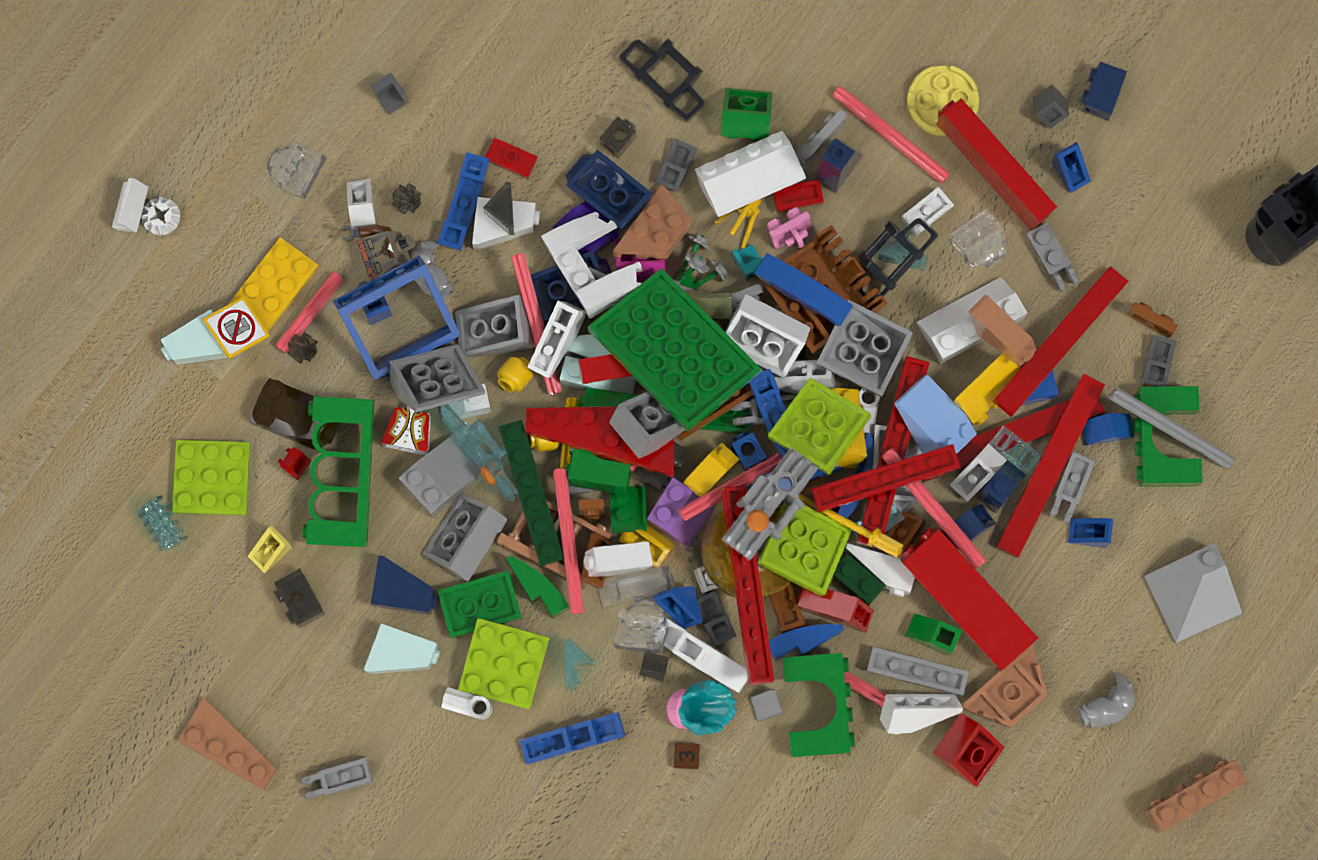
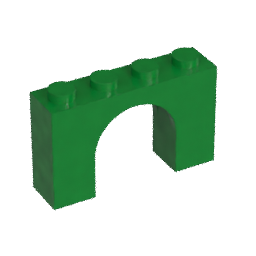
(1154, 467)
(587, 469)
(835, 736)

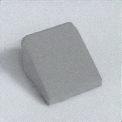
(766, 705)

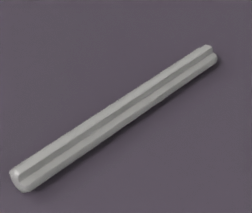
(1171, 428)

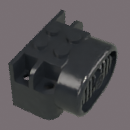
(1286, 221)

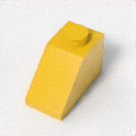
(711, 470)

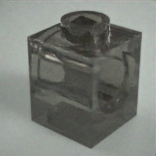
(616, 146)
(654, 667)

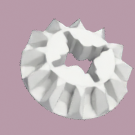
(157, 226)

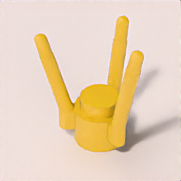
(747, 210)

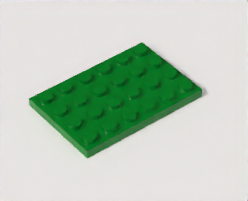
(674, 350)

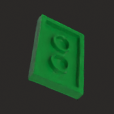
(484, 598)

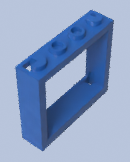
(380, 287)

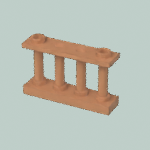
(512, 542)

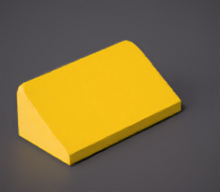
(658, 544)

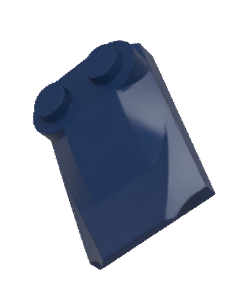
(608, 189)
(553, 287)

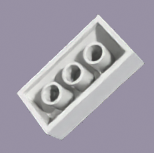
(750, 173)
(952, 329)

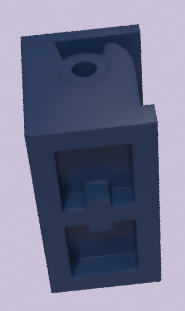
(1103, 90)

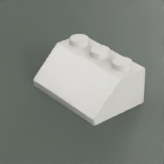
(767, 335)

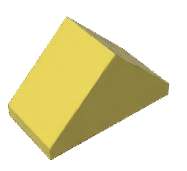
(269, 549)

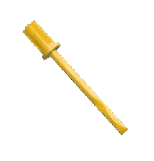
(875, 538)

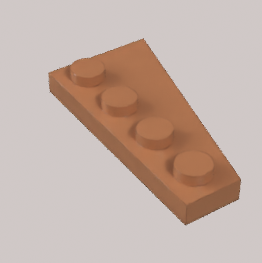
(220, 742)

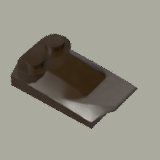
(285, 413)

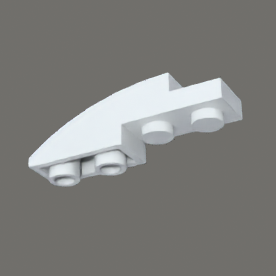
(705, 657)

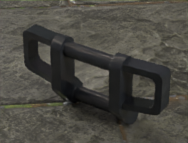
(656, 57)
(914, 253)

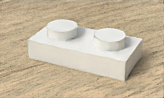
(928, 209)

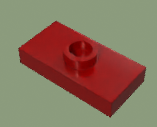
(511, 158)
(799, 195)

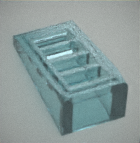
(1031, 461)

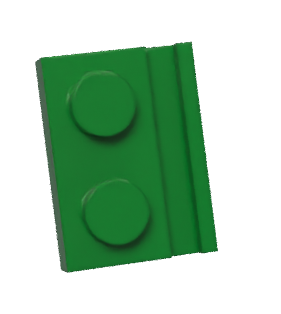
(629, 510)

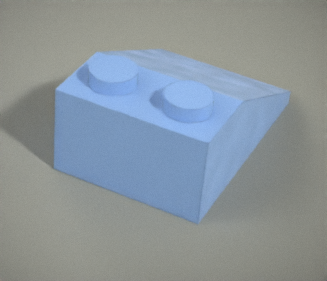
(934, 417)

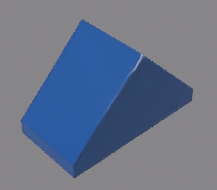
(1071, 167)
(377, 311)
(1045, 391)
(1108, 428)
(1091, 532)
(680, 605)

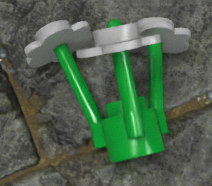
(698, 262)

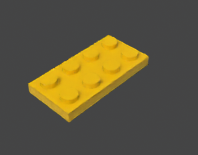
(276, 282)

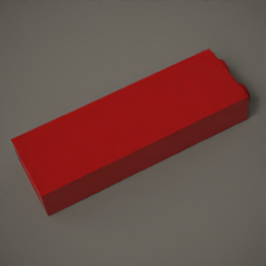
(995, 163)
(968, 597)

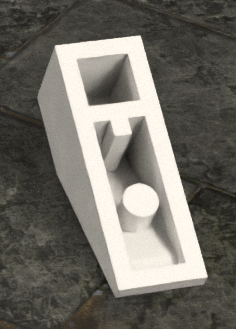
(557, 338)
(800, 373)
(885, 568)
(915, 711)

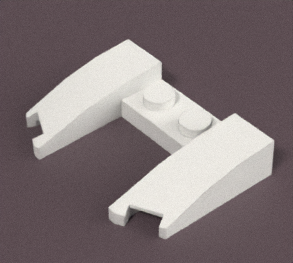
(593, 294)

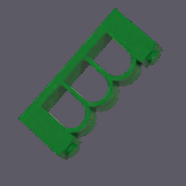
(340, 532)

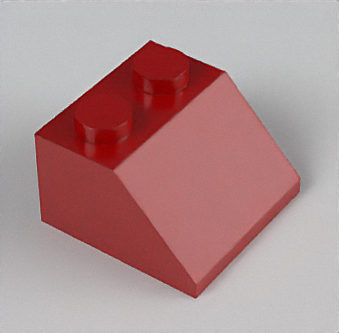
(968, 749)

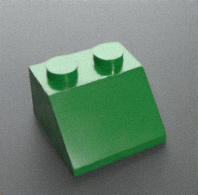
(746, 114)

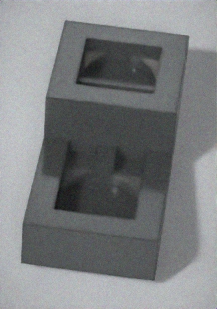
(676, 165)
(1158, 361)
(715, 619)

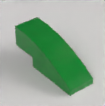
(538, 587)

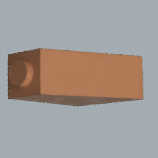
(1001, 331)

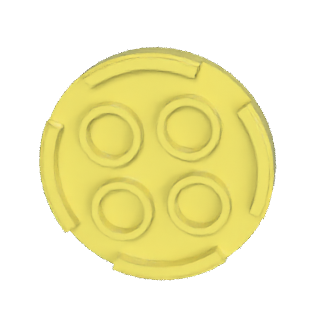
(935, 89)

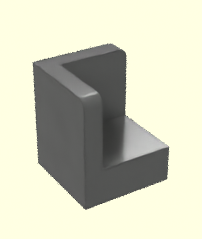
(389, 93)
(1051, 106)

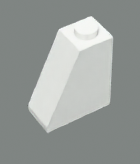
(489, 233)
(617, 559)

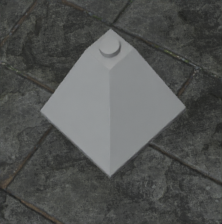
(865, 349)
(434, 378)
(1194, 593)

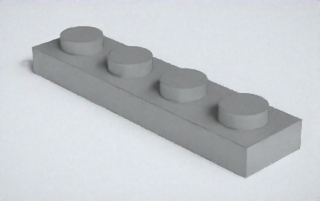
(917, 671)

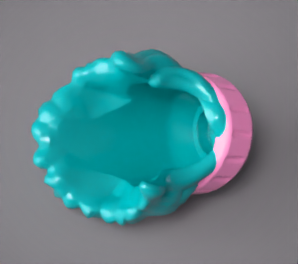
(701, 707)

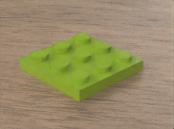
(819, 425)
(211, 477)
(807, 549)
(503, 663)

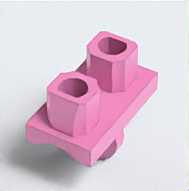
(792, 231)

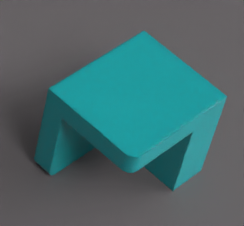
(746, 261)

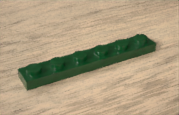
(531, 493)

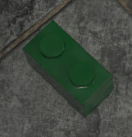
(857, 580)

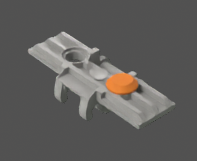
(763, 498)

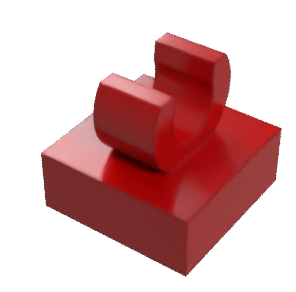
(295, 462)

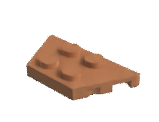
(656, 228)
(1010, 692)

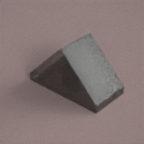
(500, 208)

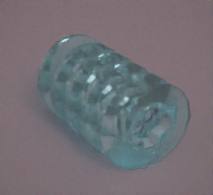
(161, 525)

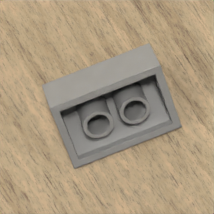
(464, 536)

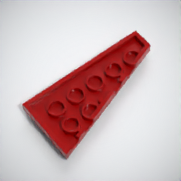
(590, 430)

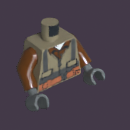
(380, 248)

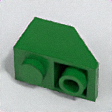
(933, 633)

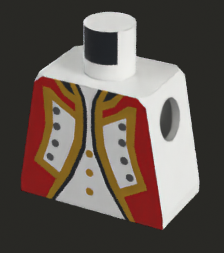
(408, 431)

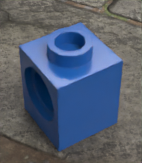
(748, 461)

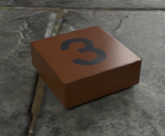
(686, 756)

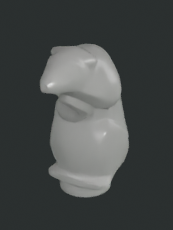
(425, 250)
(1111, 709)

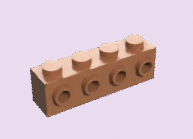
(1196, 796)

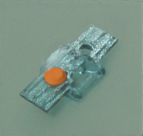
(470, 439)

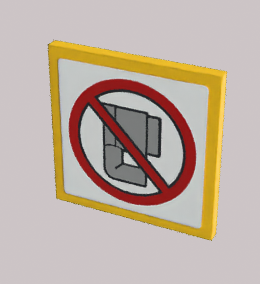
(236, 328)

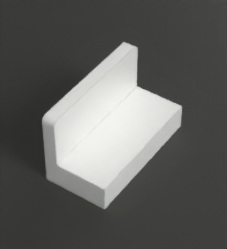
(130, 206)

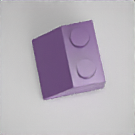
(667, 518)

